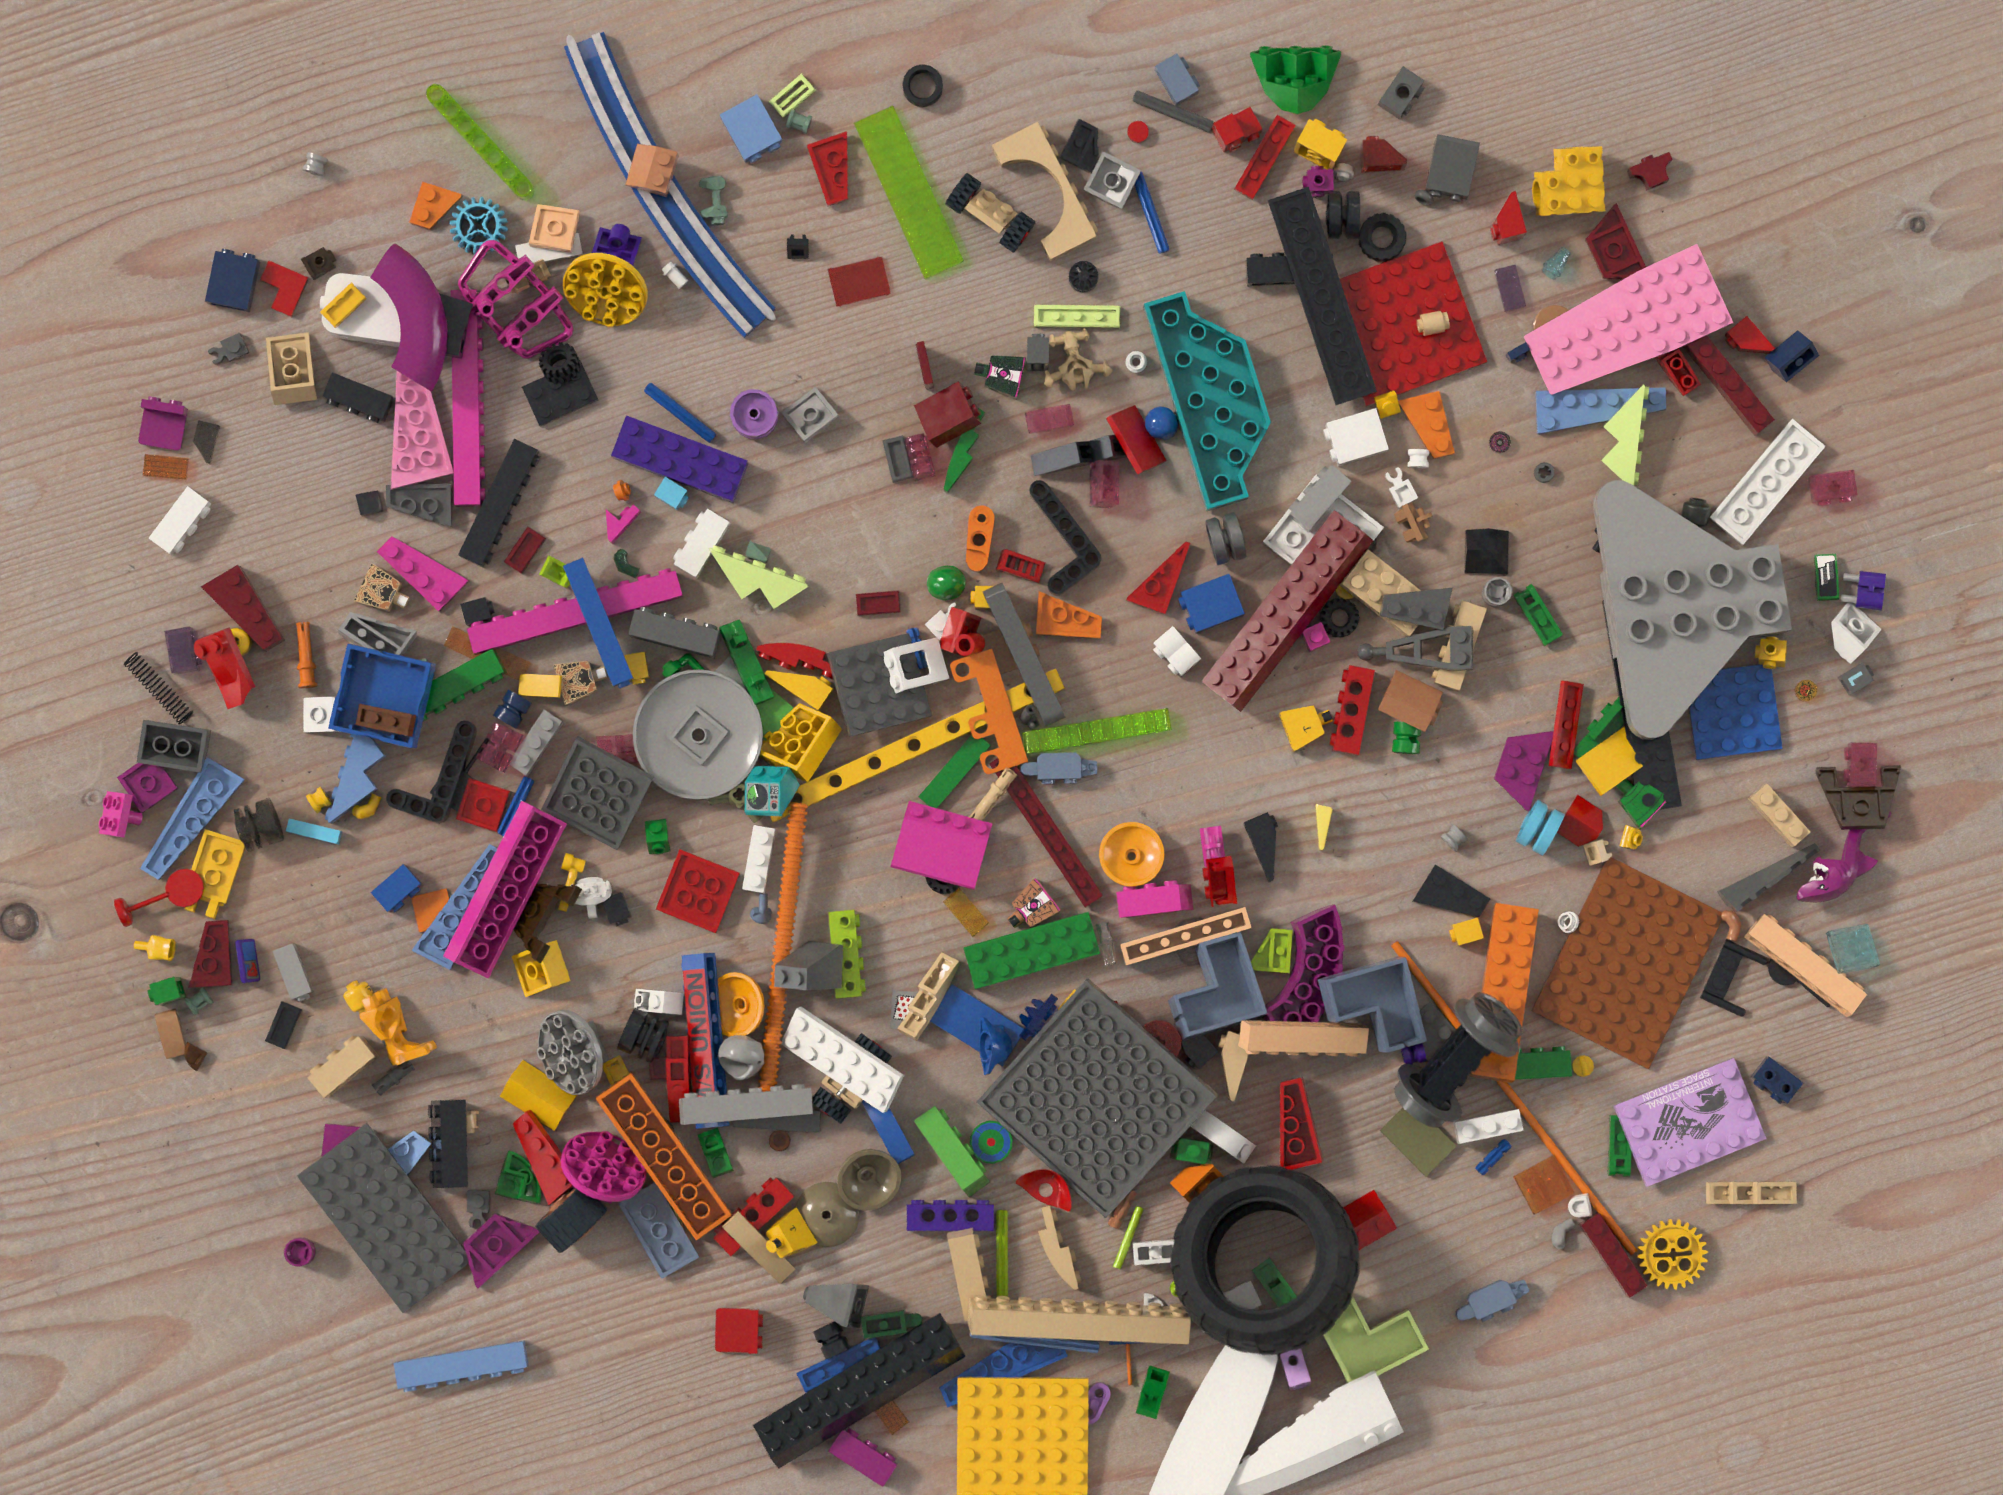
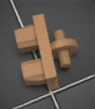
(1409, 514)

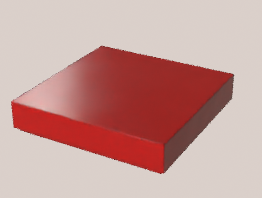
(483, 804)

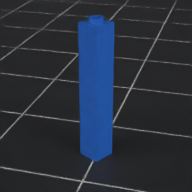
(598, 623)

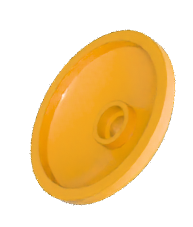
(1135, 839)
(734, 990)

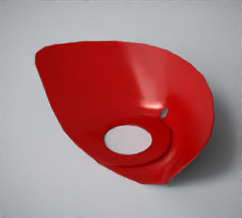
(1033, 1180)

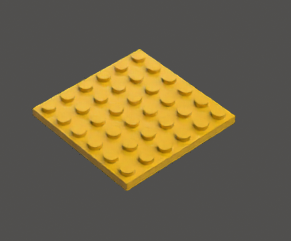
(1022, 1436)

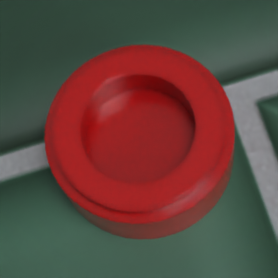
(1137, 131)

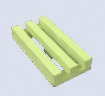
(778, 108)

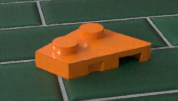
(432, 204)

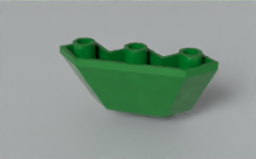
(1295, 75)

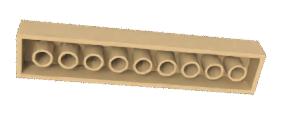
(1078, 1320)

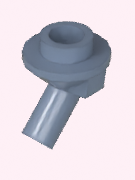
(762, 913)

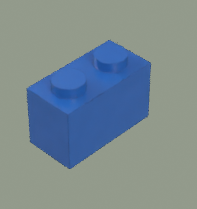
(397, 888)

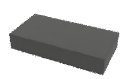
(897, 459)

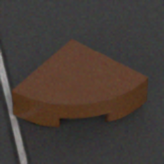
(194, 1055)

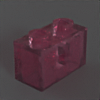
(1843, 480)
(1104, 484)
(1868, 755)

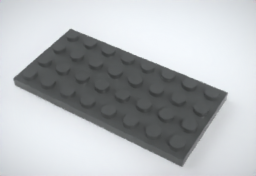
(384, 1217)

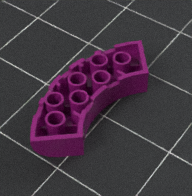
(419, 313)
(1317, 956)

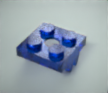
(1042, 1012)

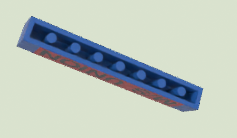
(704, 1026)

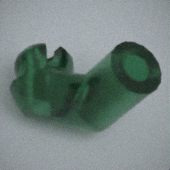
(622, 564)

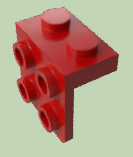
(738, 1330)

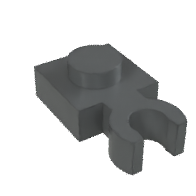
(232, 348)
(478, 1202)

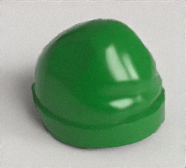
(946, 582)

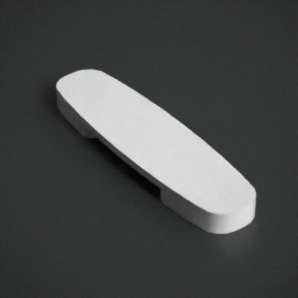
(1217, 1425)

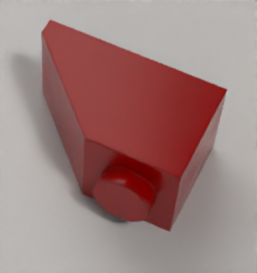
(1748, 338)

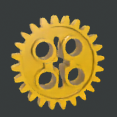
(1673, 1274)

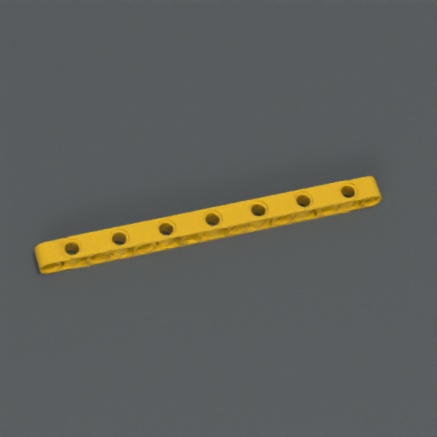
(899, 753)

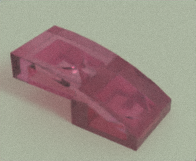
(1049, 418)

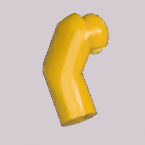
(367, 810)

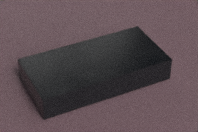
(283, 1025)

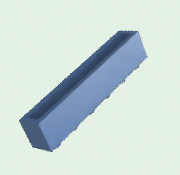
(461, 1364)

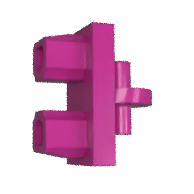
(1212, 842)

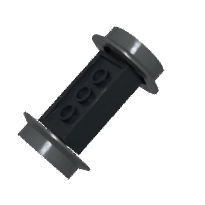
(1484, 1028)

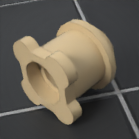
(471, 1121)

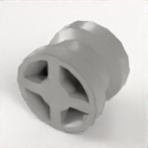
(315, 164)
(1454, 838)

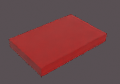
(1135, 439)

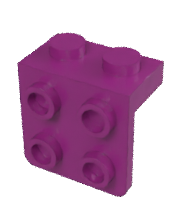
(162, 423)

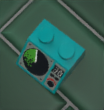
(769, 790)

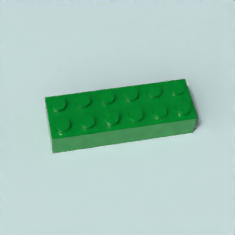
(1031, 950)

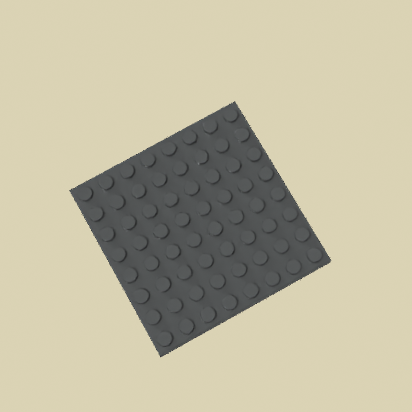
(1097, 1098)

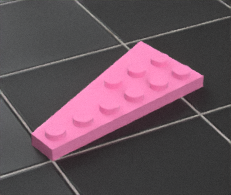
(417, 436)

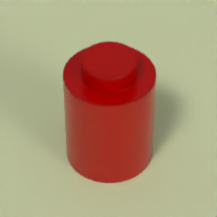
(969, 644)

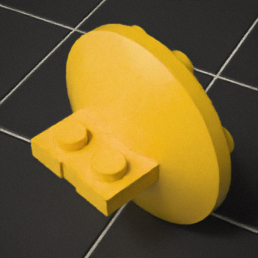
(605, 289)

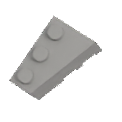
(376, 634)

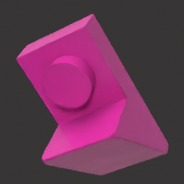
(617, 527)

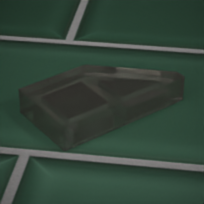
(206, 438)

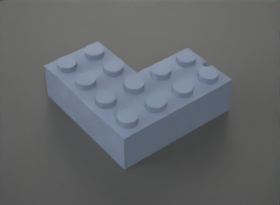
(1384, 993)
(1229, 994)

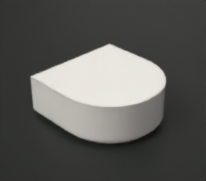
(1580, 1206)

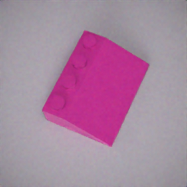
(941, 845)

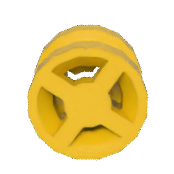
(318, 800)

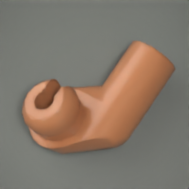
(1734, 924)

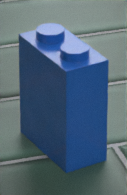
(1211, 603)

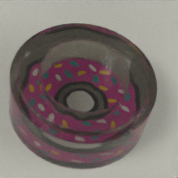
(1499, 442)

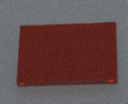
(859, 281)

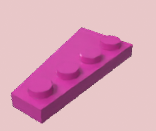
(427, 576)

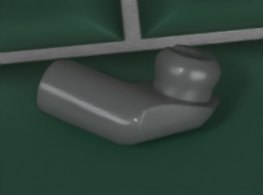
(1029, 718)

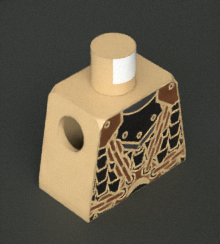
(380, 590)
(578, 680)

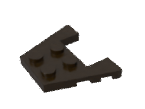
(1860, 805)
(537, 912)

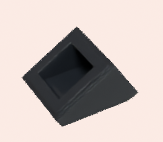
(369, 503)

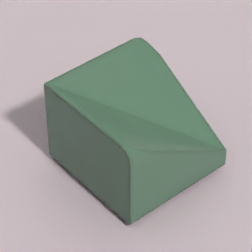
(758, 552)

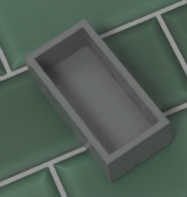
(674, 633)

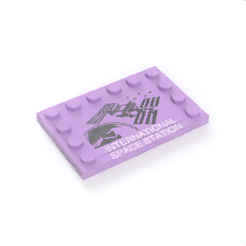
(1689, 1122)

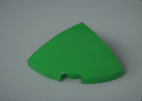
(517, 1180)

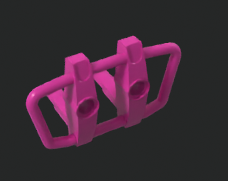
(483, 302)

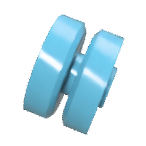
(1541, 828)

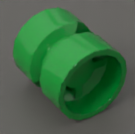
(1406, 739)

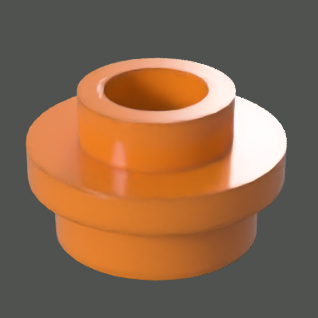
(622, 490)

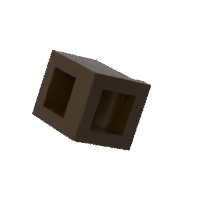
(315, 270)

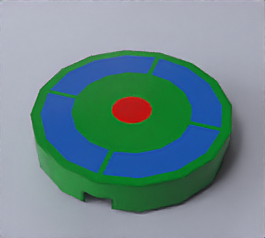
(991, 1142)

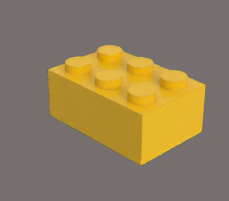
(1320, 144)

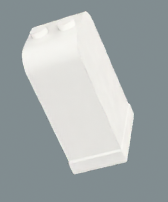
(373, 321)

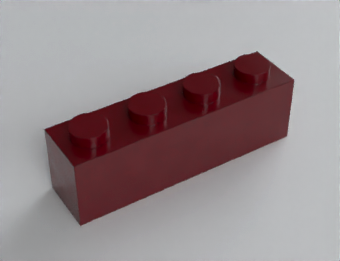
(1613, 1255)

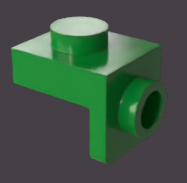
(657, 836)

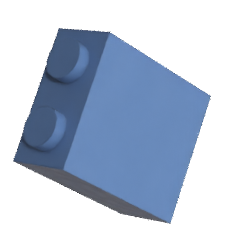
(751, 129)

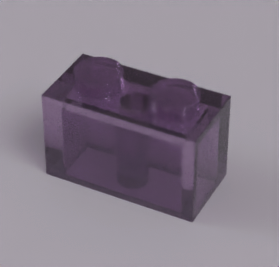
(181, 650)

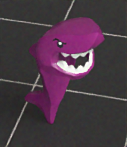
(1837, 875)

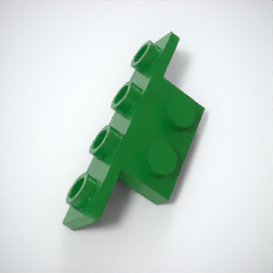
(1602, 729)

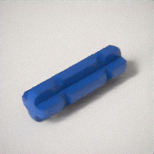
(914, 635)
(1493, 1157)

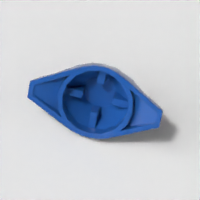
(993, 1045)

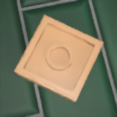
(554, 228)

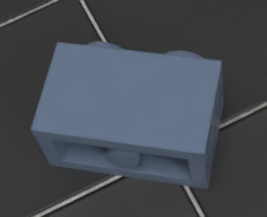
(1176, 79)

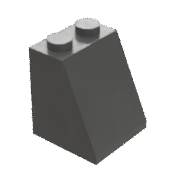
(1452, 167)
(811, 967)

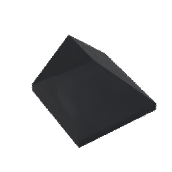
(1486, 551)

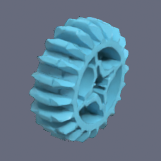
(485, 219)

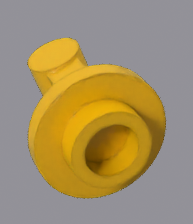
(1631, 837)

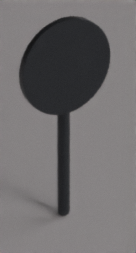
(1785, 978)

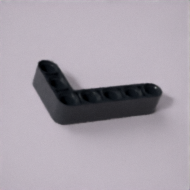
(1068, 536)
(443, 780)

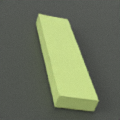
(1077, 316)

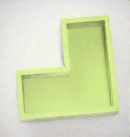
(1378, 1348)

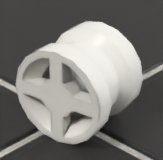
(1418, 458)

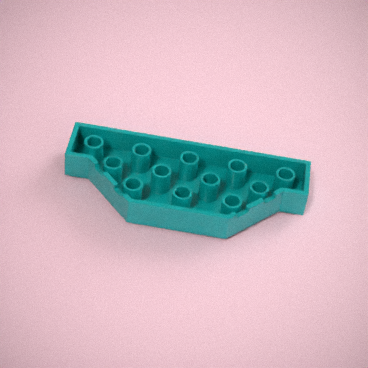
(1212, 396)

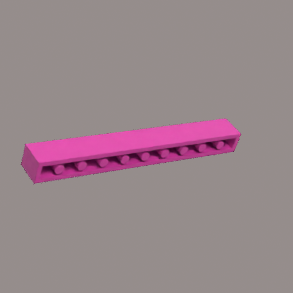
(467, 416)
(568, 614)

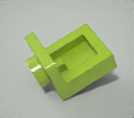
(554, 571)

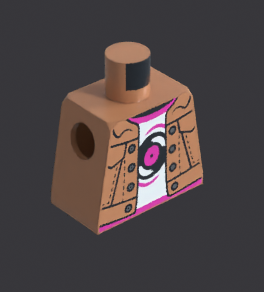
(1033, 905)

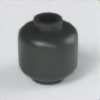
(1696, 511)

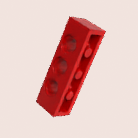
(1364, 678)
(781, 1195)

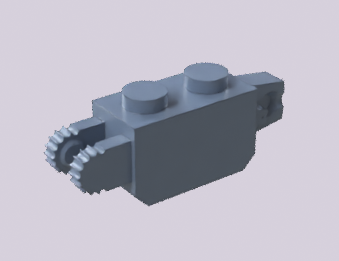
(1059, 767)
(1491, 1299)

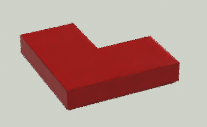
(290, 287)

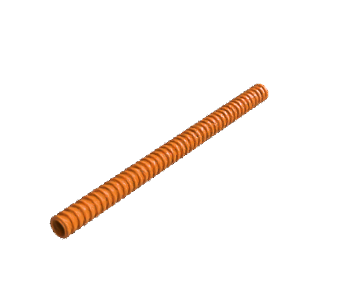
(783, 943)

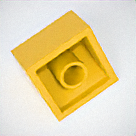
(541, 976)

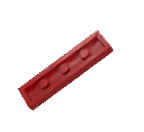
(1264, 157)
(1566, 725)

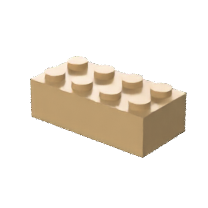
(1372, 580)

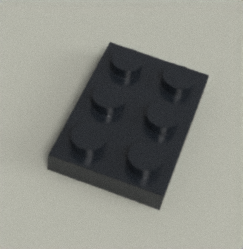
(554, 400)

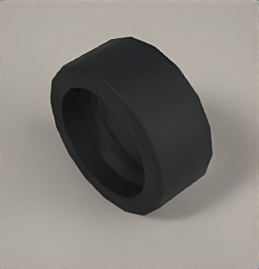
(926, 69)

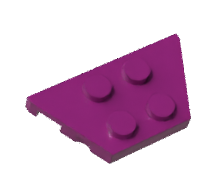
(1522, 765)
(495, 1245)

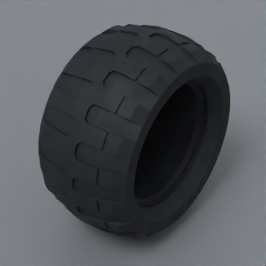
(1210, 1218)

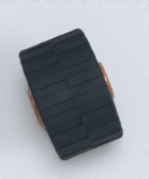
(570, 1219)

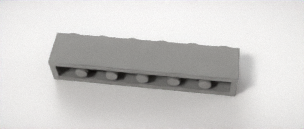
(745, 1105)

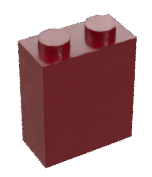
(948, 414)

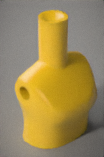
(157, 948)

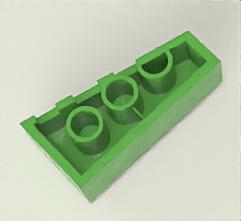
(951, 1150)

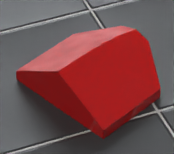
(1581, 822)

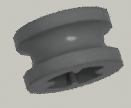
(1548, 477)

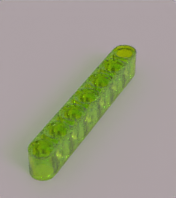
(476, 132)
(1096, 731)

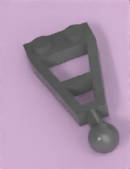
(1460, 649)

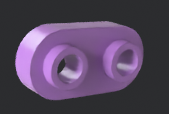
(1097, 1403)

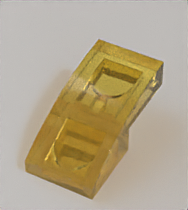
(965, 912)

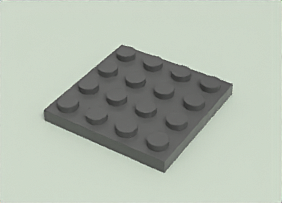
(866, 689)
(597, 793)

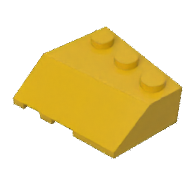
(800, 741)

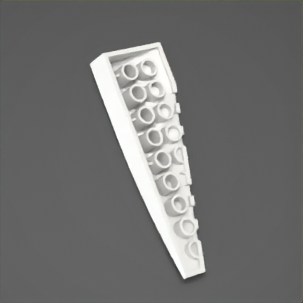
(1334, 1431)

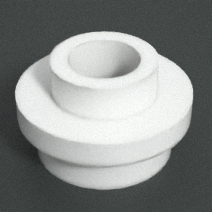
(1343, 172)
(1136, 355)
(1564, 920)

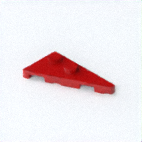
(1158, 588)

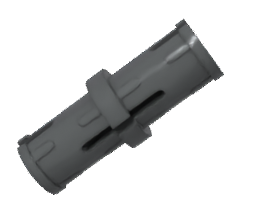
(393, 1077)

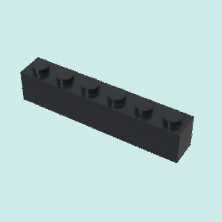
(499, 503)

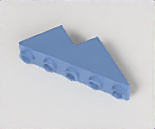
(354, 781)

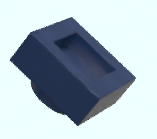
(1518, 353)

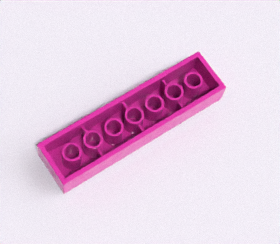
(504, 889)

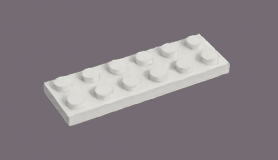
(1767, 482)
(842, 1059)

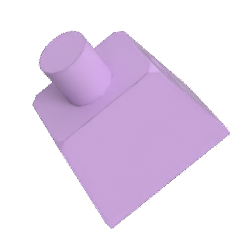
(1297, 1375)

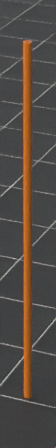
(1522, 1108)

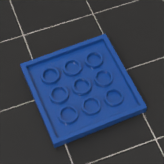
(1736, 714)

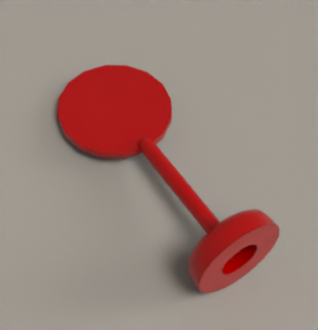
(182, 889)

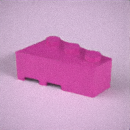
(1154, 899)

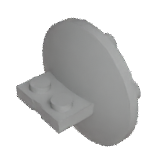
(571, 1051)

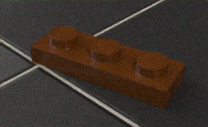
(385, 720)

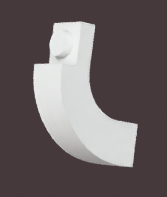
(1223, 1136)

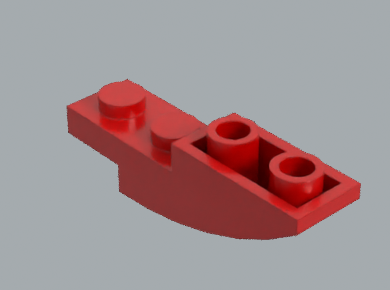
(1678, 371)
(790, 655)
(677, 1073)

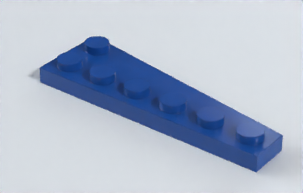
(1008, 1361)

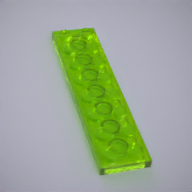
(908, 192)

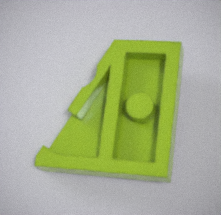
(1274, 952)

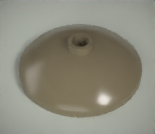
(843, 1218)

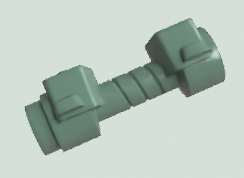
(717, 212)

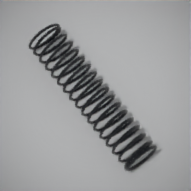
(127, 662)

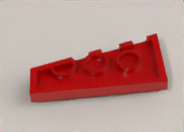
(543, 1156)

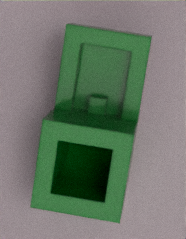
(1152, 1392)

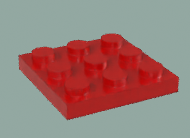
(697, 891)

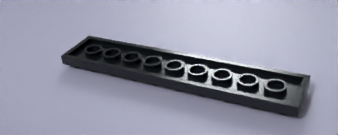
(1322, 296)
(1653, 754)

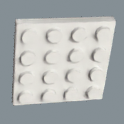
(1290, 538)

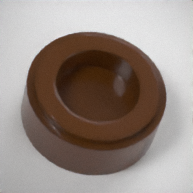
(779, 1140)

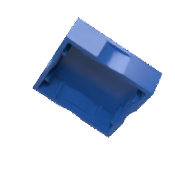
(381, 682)

